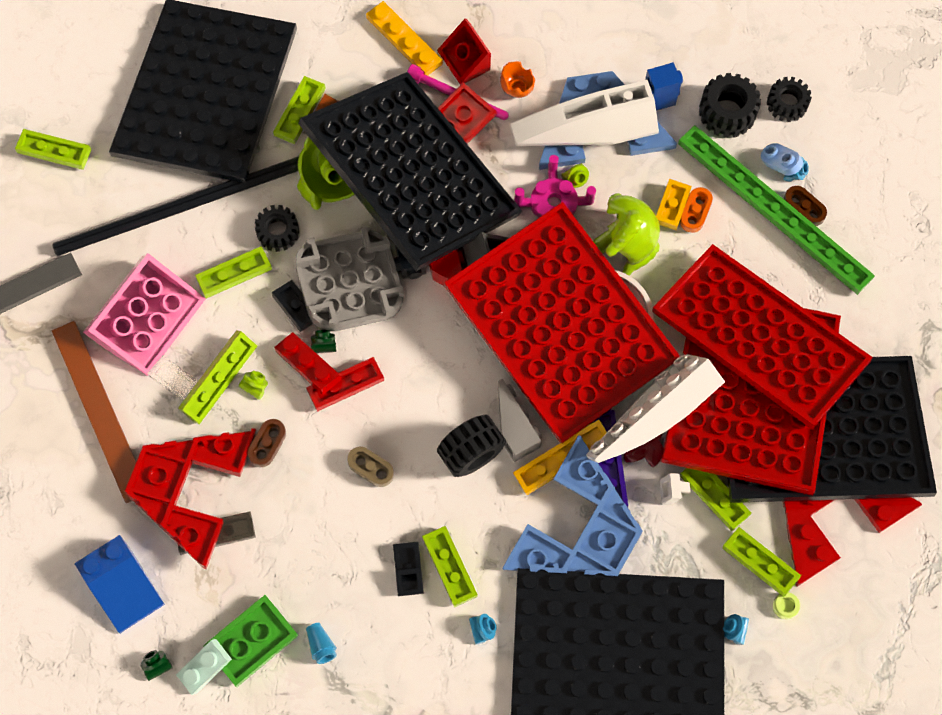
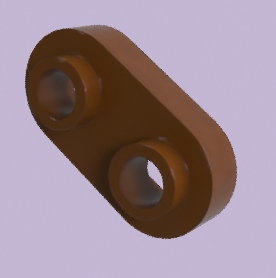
(807, 204)
(266, 443)

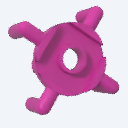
(553, 188)

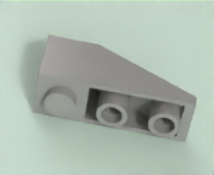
(515, 427)

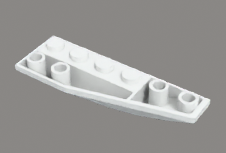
(592, 119)
(660, 406)

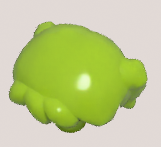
(318, 178)
(632, 234)

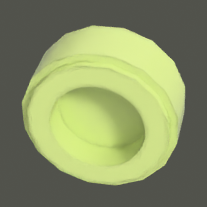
(786, 606)

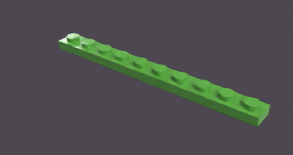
(776, 210)

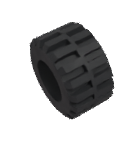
(735, 90)
(471, 445)

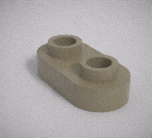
(371, 467)

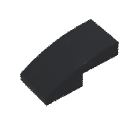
(408, 569)

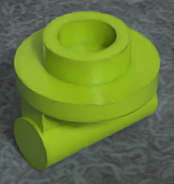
(576, 175)
(254, 384)

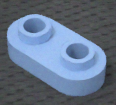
(781, 159)

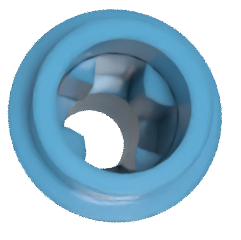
(320, 644)

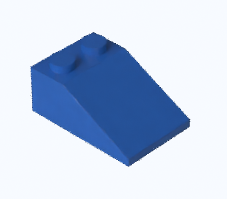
(119, 584)

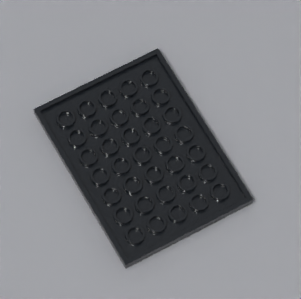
(204, 91)
(410, 169)
(869, 444)
(617, 645)

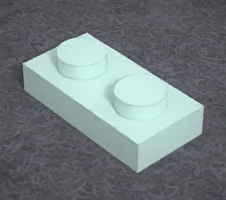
(203, 667)

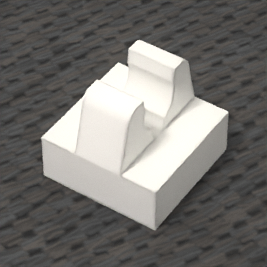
(672, 489)

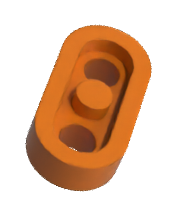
(696, 211)

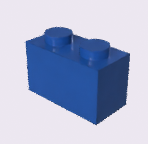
(664, 84)

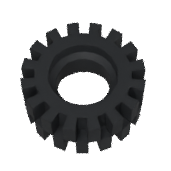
(789, 87)
(275, 215)

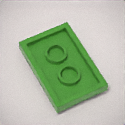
(254, 639)

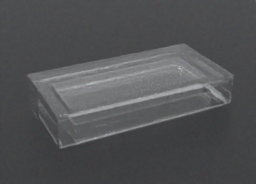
(172, 377)

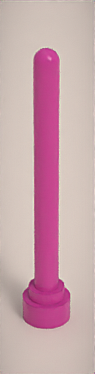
(419, 76)

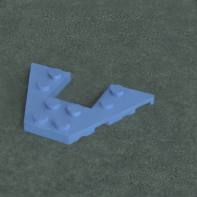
(592, 83)
(606, 537)

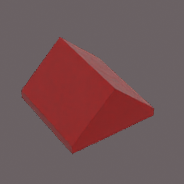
(465, 53)

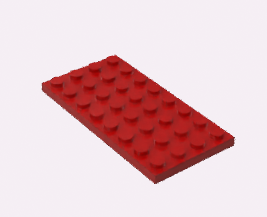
(762, 336)

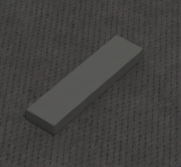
(38, 282)

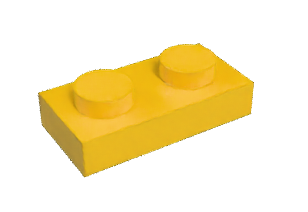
(673, 204)

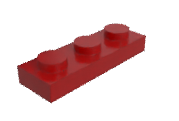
(308, 363)
(353, 381)

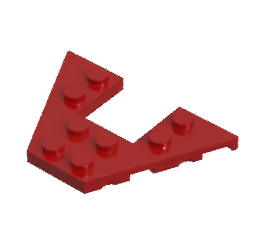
(162, 474)
(811, 548)

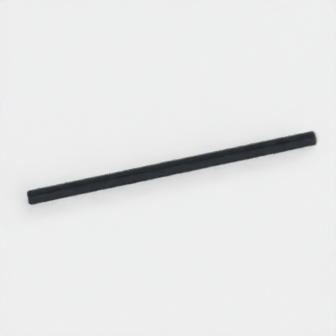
(174, 207)

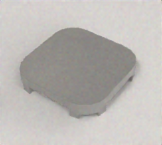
(349, 280)

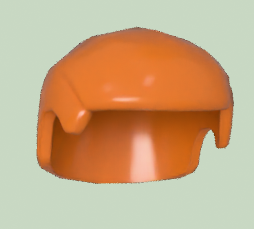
(517, 80)

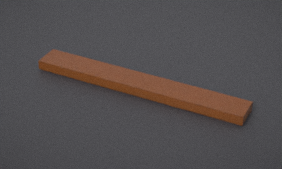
(96, 404)

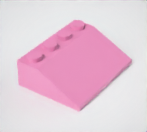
(144, 314)

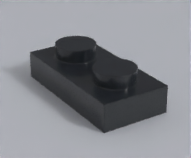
(292, 303)

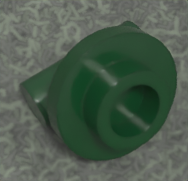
(323, 342)
(155, 664)

